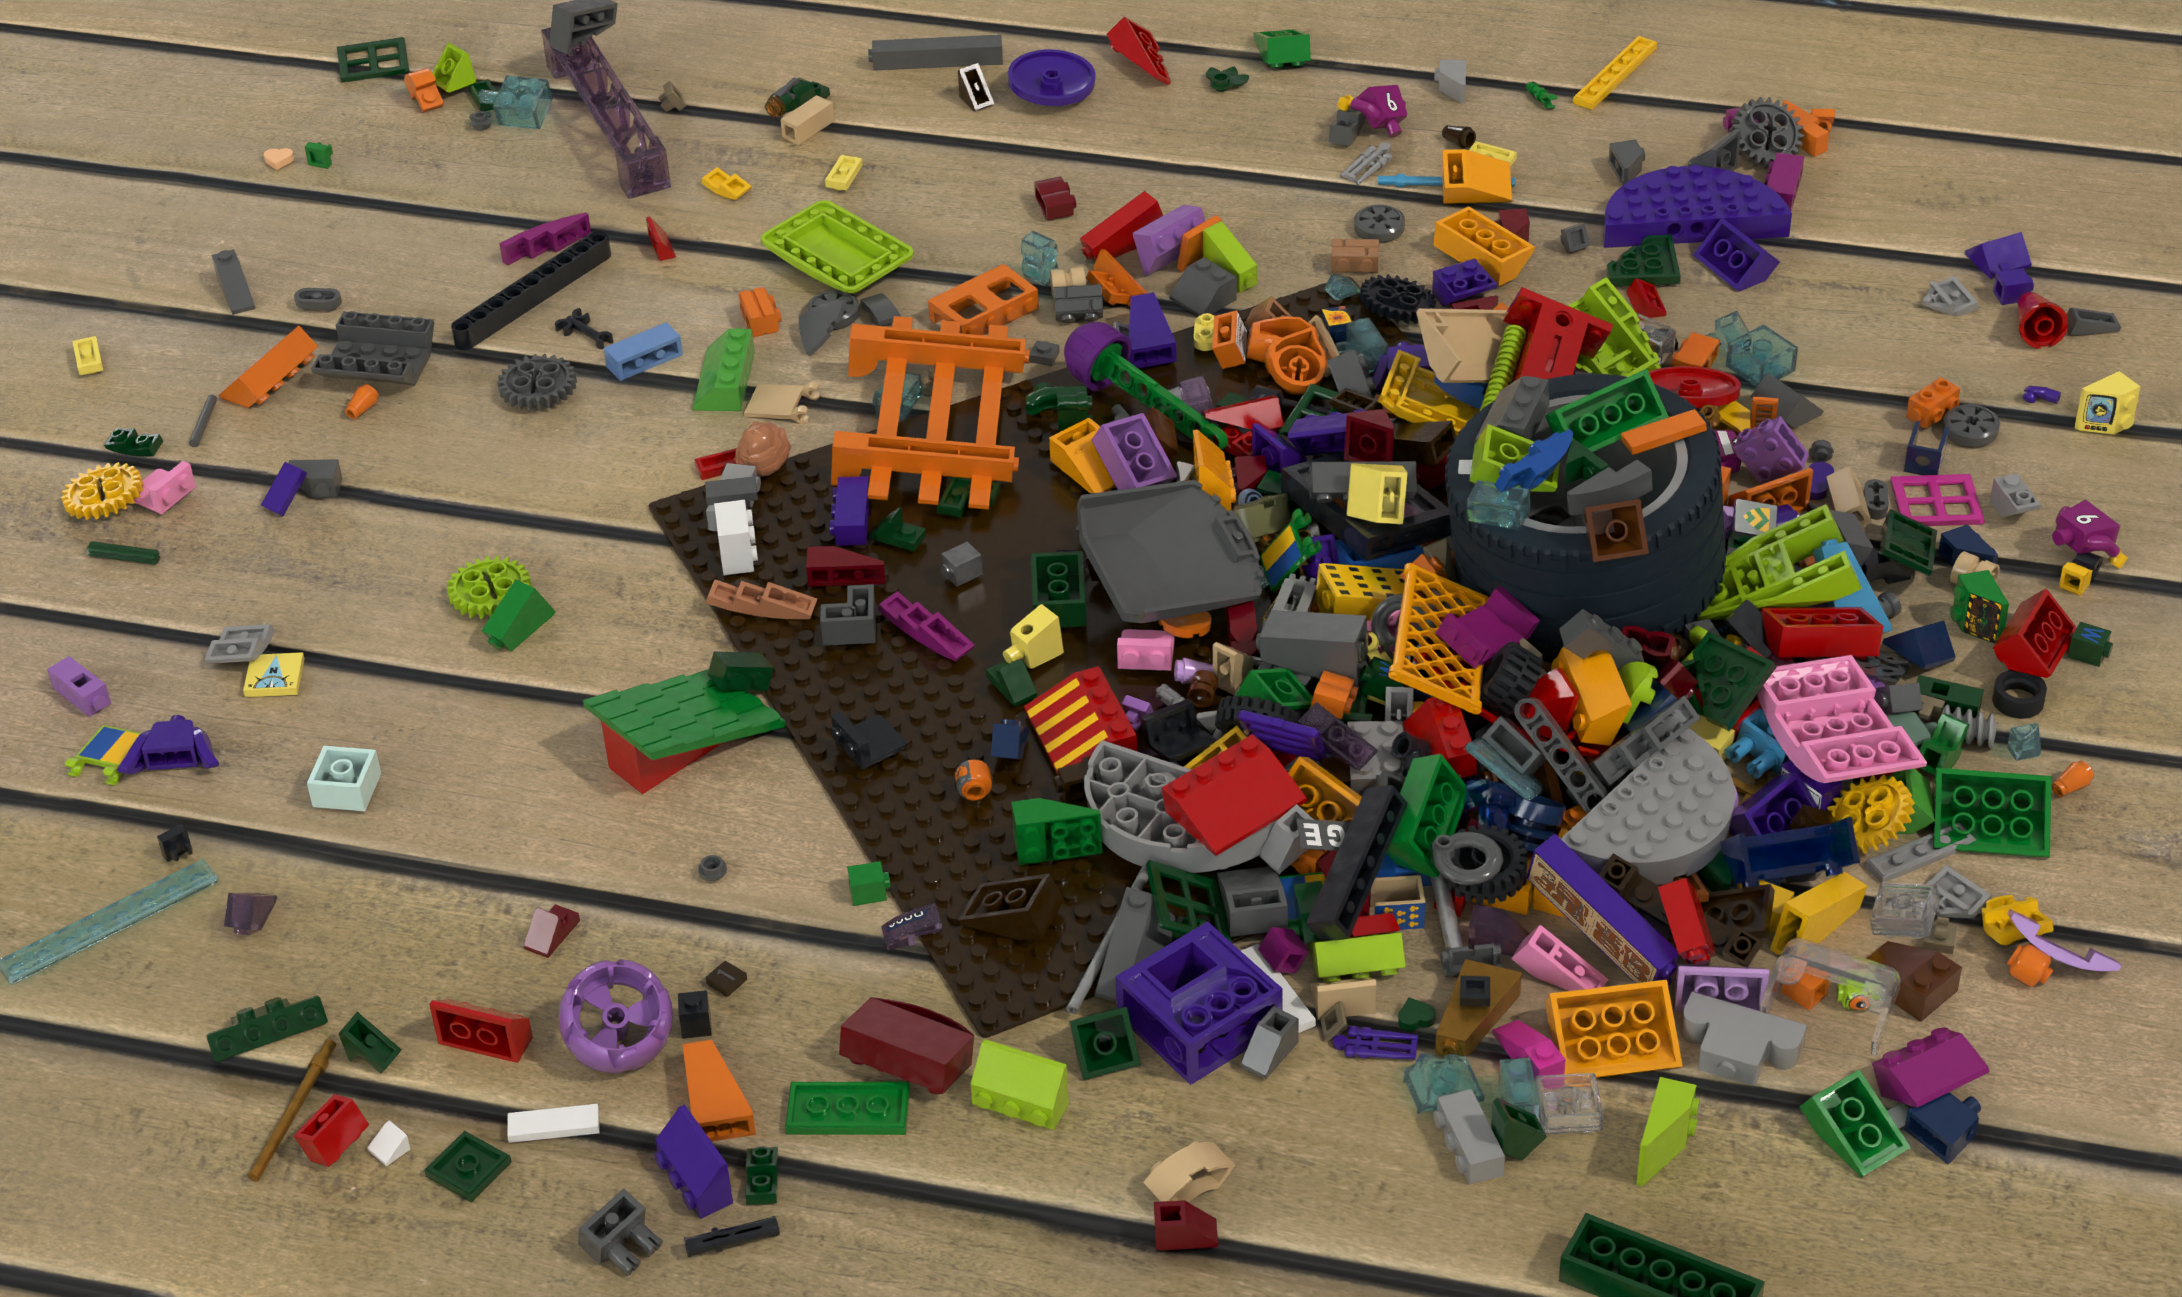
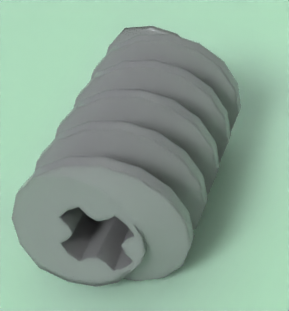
(1978, 728)

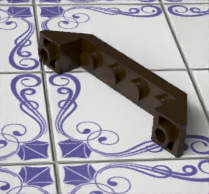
(1623, 877)

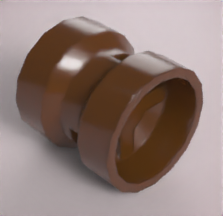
(1202, 688)

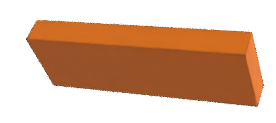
(1663, 432)

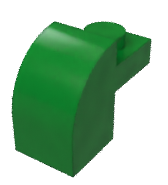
(1945, 745)

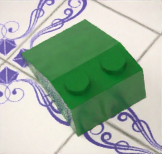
(1283, 47)
(1855, 1124)

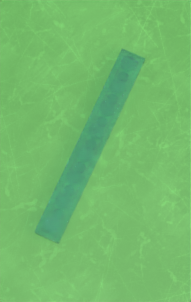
(107, 921)

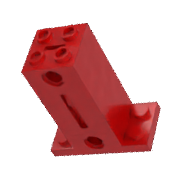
(1553, 335)

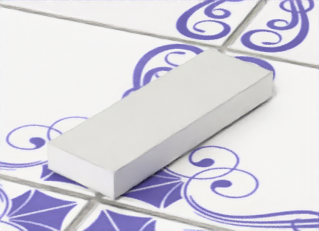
(553, 1123)

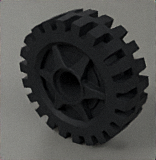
(1230, 706)
(1506, 881)

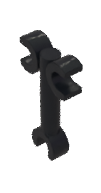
(580, 323)

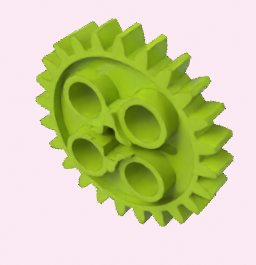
(471, 592)

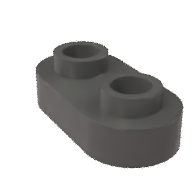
(318, 299)

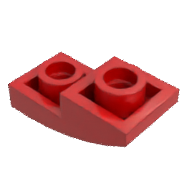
(1238, 443)

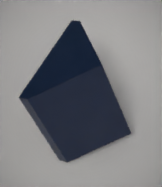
(1923, 645)

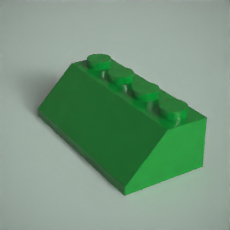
(1610, 411)
(1433, 809)

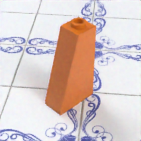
(714, 1094)

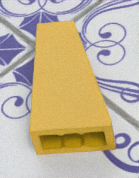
(1819, 911)

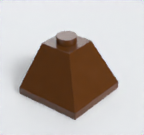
(1616, 530)

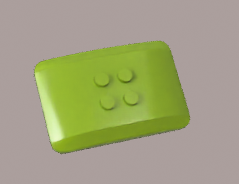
(836, 247)

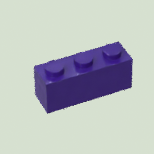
(850, 511)

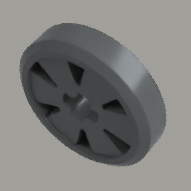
(1379, 222)
(851, 309)
(1971, 425)

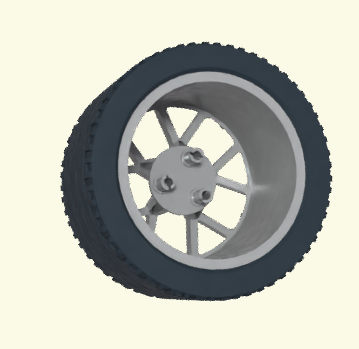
(1552, 564)

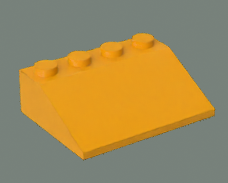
(1615, 1029)

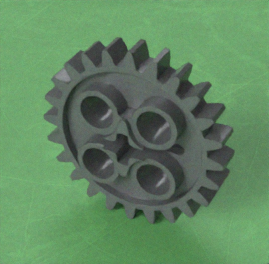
(1785, 135)
(520, 380)

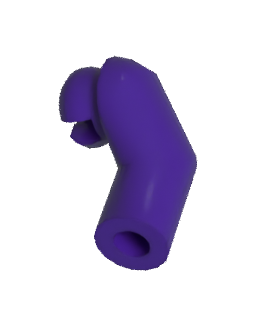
(2044, 393)

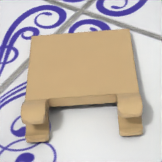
(781, 401)

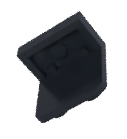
(1175, 732)
(868, 740)

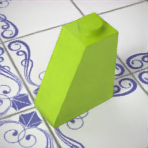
(1226, 251)

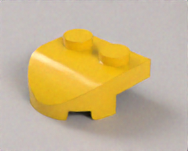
(1999, 925)

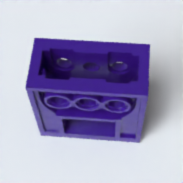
(1194, 994)

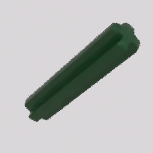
(123, 552)

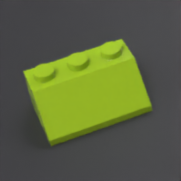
(1357, 956)
(1020, 1084)

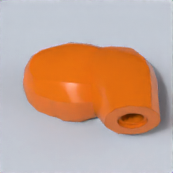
(1289, 352)

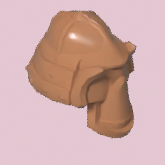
(763, 447)

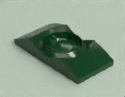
(1908, 542)

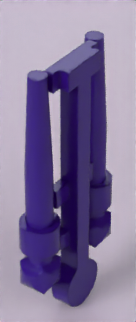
(1375, 1048)

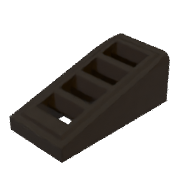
(1356, 402)

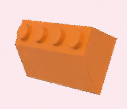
(270, 369)

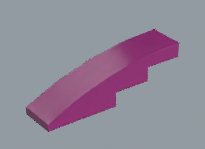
(545, 237)
(926, 628)

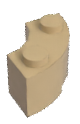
(1189, 1172)

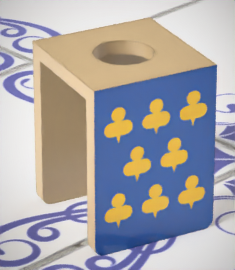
(1401, 897)

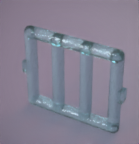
(1524, 785)

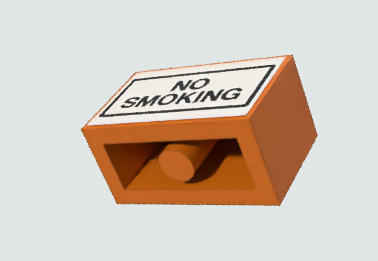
(1229, 339)

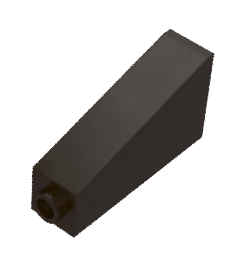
(1422, 441)

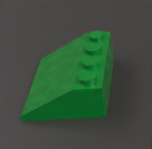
(1997, 808)

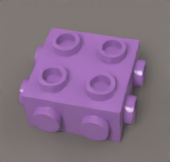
(1770, 450)

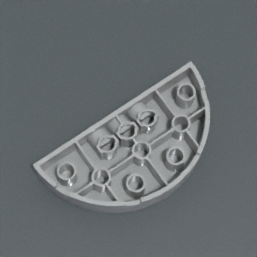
(1662, 814)
(1135, 815)

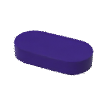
(1819, 481)

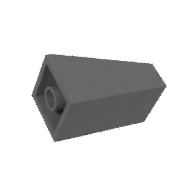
(1315, 642)

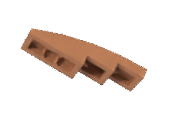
(764, 602)

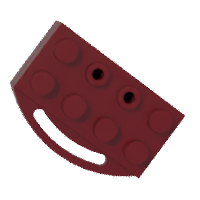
(907, 1043)

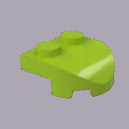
(1637, 681)

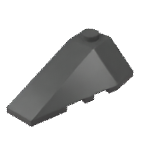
(1132, 940)

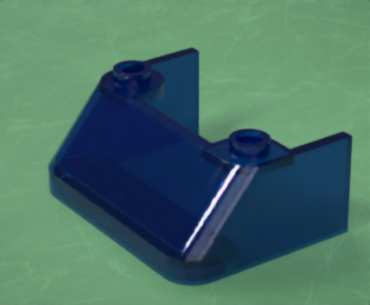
(1791, 853)

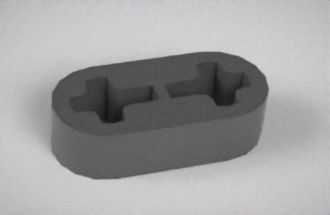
(1879, 499)

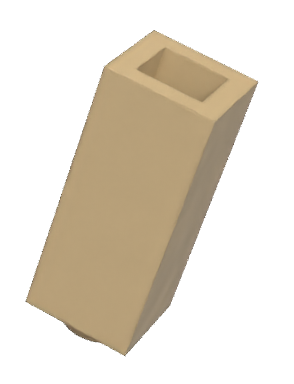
(807, 120)
(1848, 494)

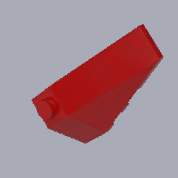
(1139, 47)

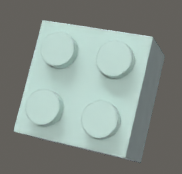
(344, 778)

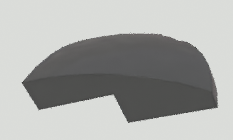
(818, 323)

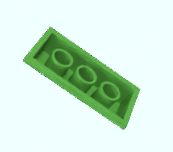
(725, 372)

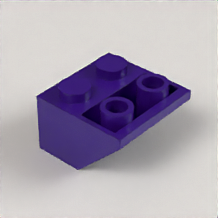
(1461, 282)

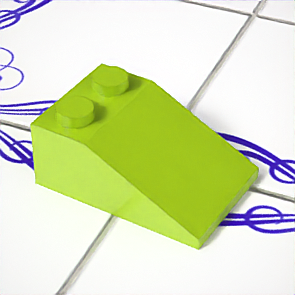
(1498, 448)
(1667, 1126)

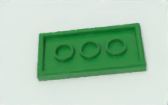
(848, 1108)

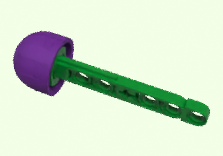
(1100, 356)

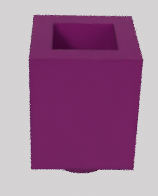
(1283, 950)

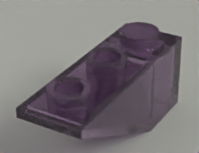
(1338, 738)

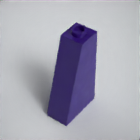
(1149, 333)

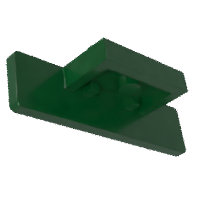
(265, 1025)

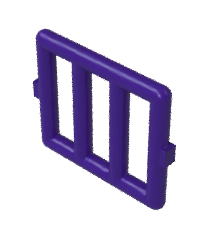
(1283, 735)

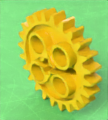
(85, 495)
(1876, 810)

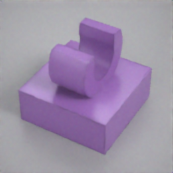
(1135, 709)

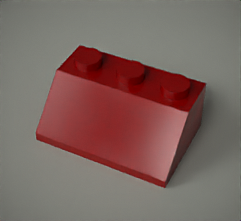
(1445, 731)
(481, 1029)

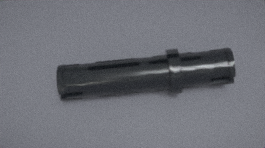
(731, 1236)

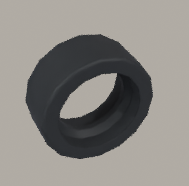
(2014, 706)

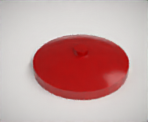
(1698, 384)

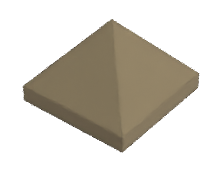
(1334, 1021)

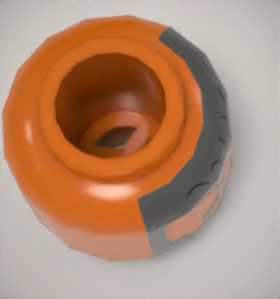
(973, 779)

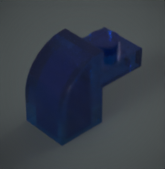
(1492, 802)

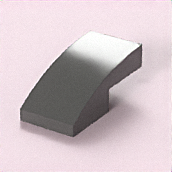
(880, 309)

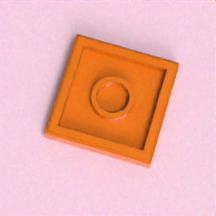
(1192, 244)

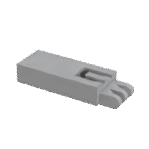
(1301, 591)

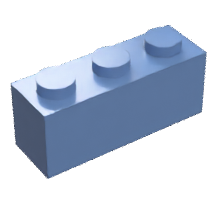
(643, 351)

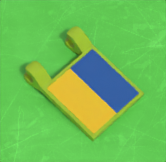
(106, 750)

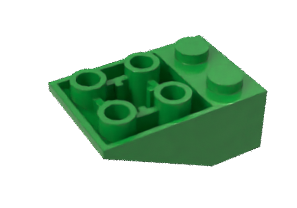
(1054, 830)

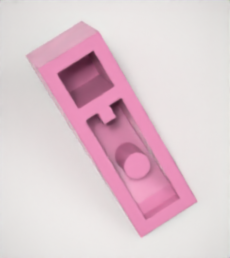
(1556, 963)

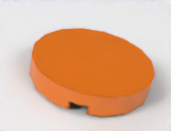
(1188, 625)

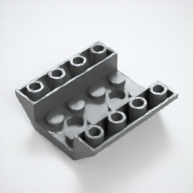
(378, 348)

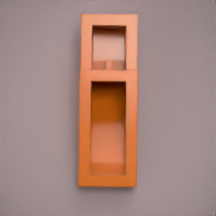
(1815, 137)

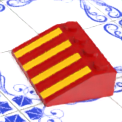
(1077, 717)

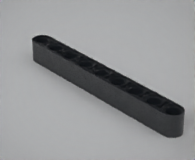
(530, 290)

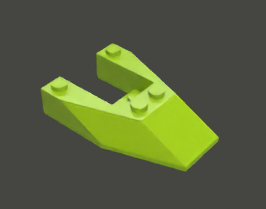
(1765, 569)

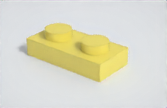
(843, 172)
(87, 355)

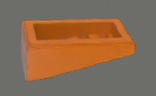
(1762, 401)

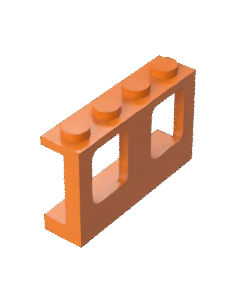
(983, 291)

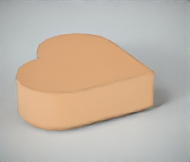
(278, 158)

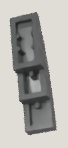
(1645, 741)

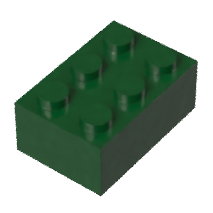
(1060, 585)

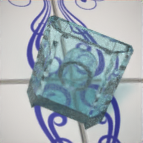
(1436, 1078)

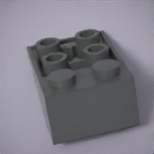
(1253, 900)

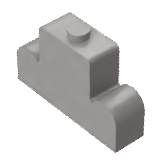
(1739, 1038)

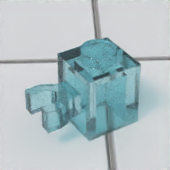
(1728, 328)

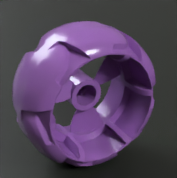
(593, 986)

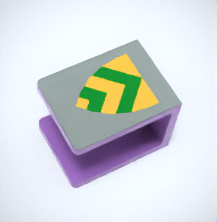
(1750, 517)

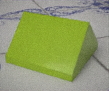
(454, 69)

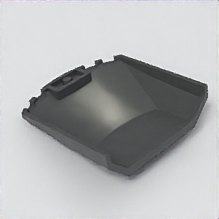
(1168, 551)

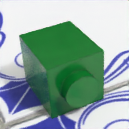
(868, 883)

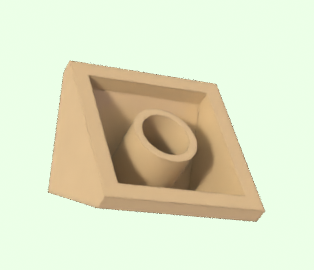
(1355, 994)

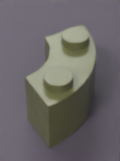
(1264, 515)

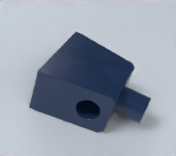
(1944, 1124)

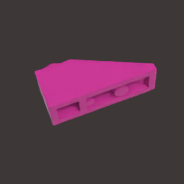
(1525, 1042)

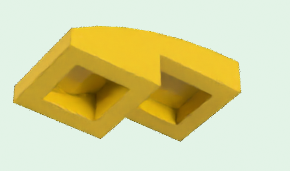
(724, 185)

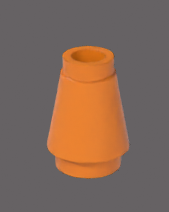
(362, 400)
(2073, 778)

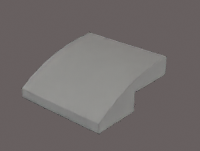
(240, 644)

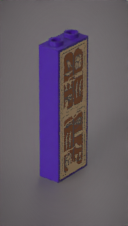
(1601, 913)

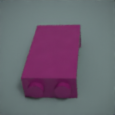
(1488, 628)

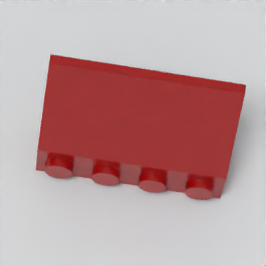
(1232, 795)

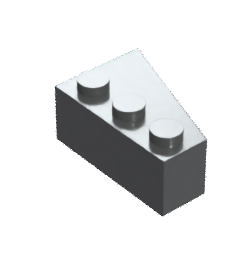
(579, 20)

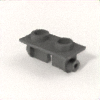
(1453, 958)

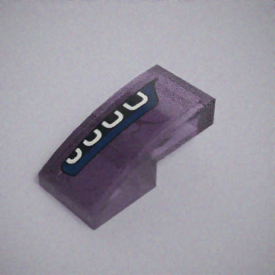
(902, 929)

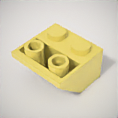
(1377, 493)

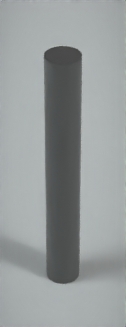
(203, 420)

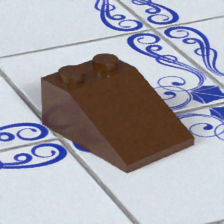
(1925, 977)

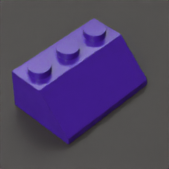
(1735, 256)
(1319, 434)
(1771, 806)
(693, 1164)

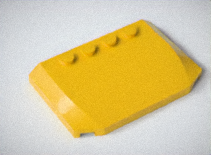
(1417, 398)

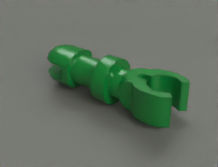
(1541, 94)

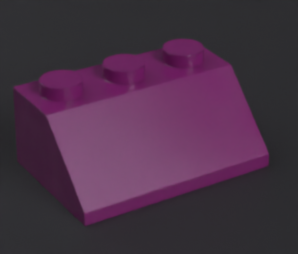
(1928, 1068)

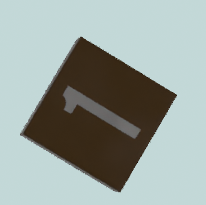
(726, 978)

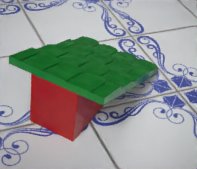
(672, 723)

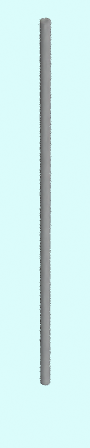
(1099, 957)

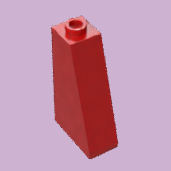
(1117, 231)

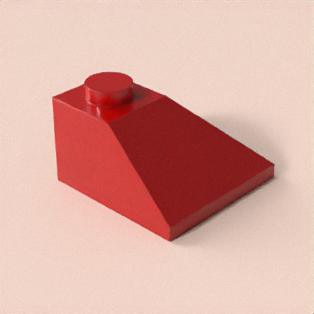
(1557, 696)

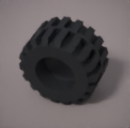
(1509, 678)

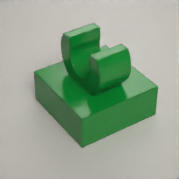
(318, 154)

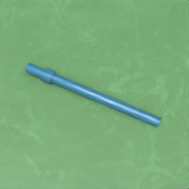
(1401, 180)

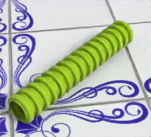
(1505, 362)

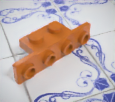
(1115, 281)

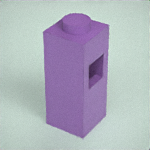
(79, 686)

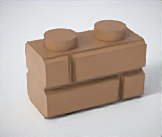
(1355, 255)

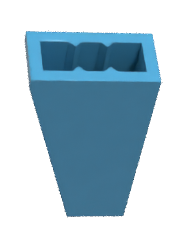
(1862, 598)

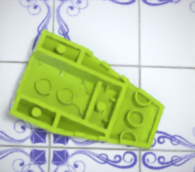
(1627, 346)

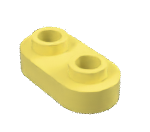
(1204, 332)

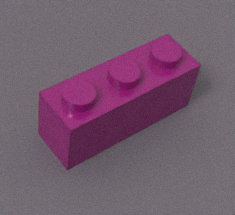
(1785, 176)

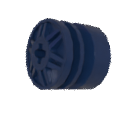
(1533, 819)

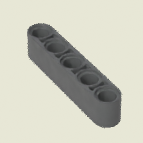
(1551, 747)

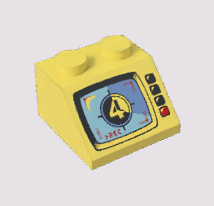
(2108, 405)

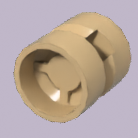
(1074, 277)
(1970, 563)

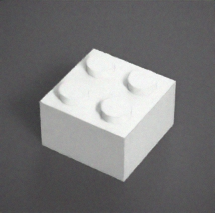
(735, 537)

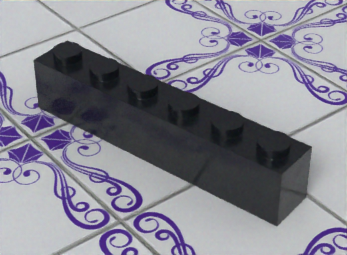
(1357, 863)

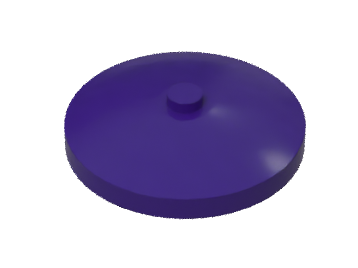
(1051, 77)

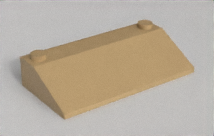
(1462, 342)

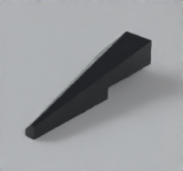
(1879, 566)

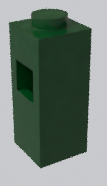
(1952, 693)

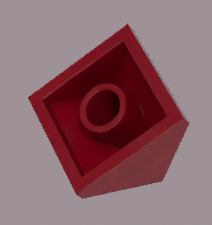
(1369, 437)

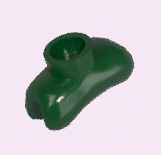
(1041, 399)

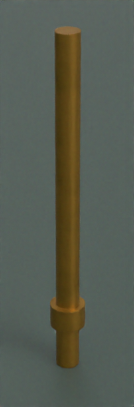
(316, 1067)

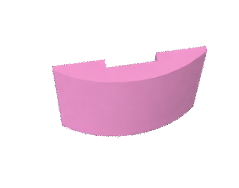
(1832, 723)

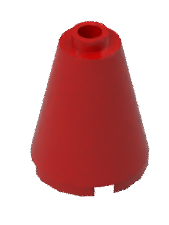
(2041, 320)

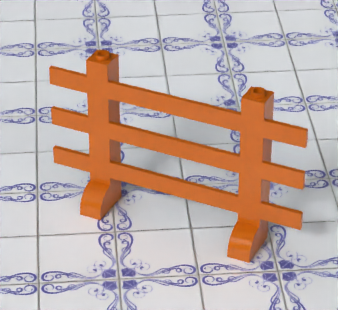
(933, 455)

